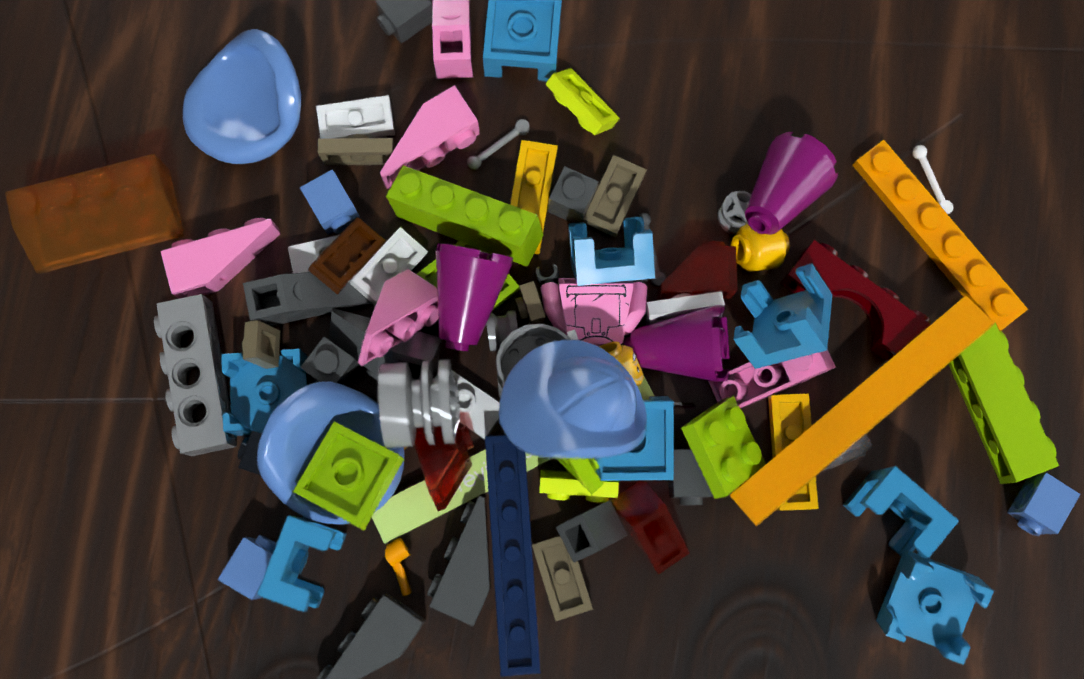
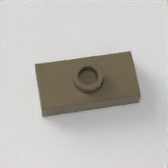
(355, 150)
(614, 196)
(561, 579)

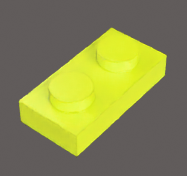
(582, 101)
(562, 484)

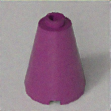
(789, 181)
(467, 292)
(685, 344)

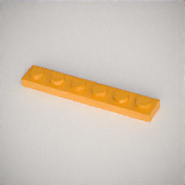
(938, 234)

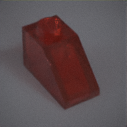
(704, 271)
(444, 464)
(651, 526)

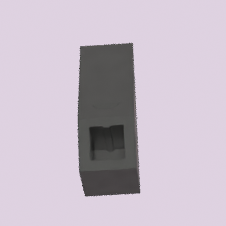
(295, 298)
(348, 333)
(467, 576)
(380, 640)

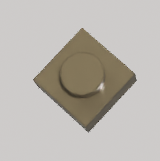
(529, 304)
(261, 344)

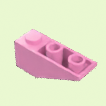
(452, 39)
(435, 131)
(213, 261)
(402, 309)
(754, 384)

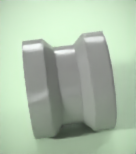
(738, 201)
(500, 327)

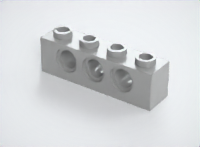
(171, 323)

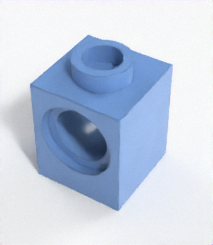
(330, 202)
(1043, 504)
(248, 565)

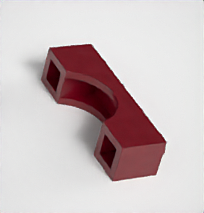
(890, 320)

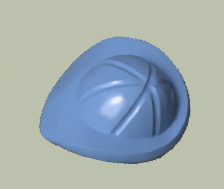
(244, 100)
(572, 403)
(298, 430)

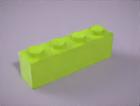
(465, 215)
(1002, 409)

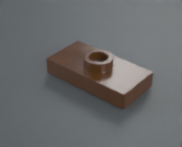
(346, 255)

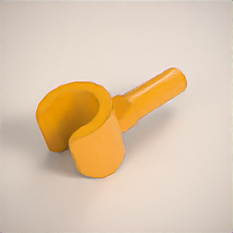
(395, 553)

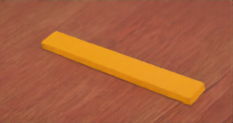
(861, 410)

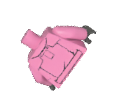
(595, 311)

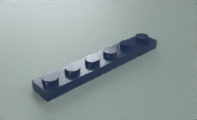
(512, 557)

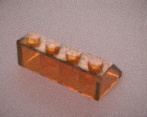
(95, 213)

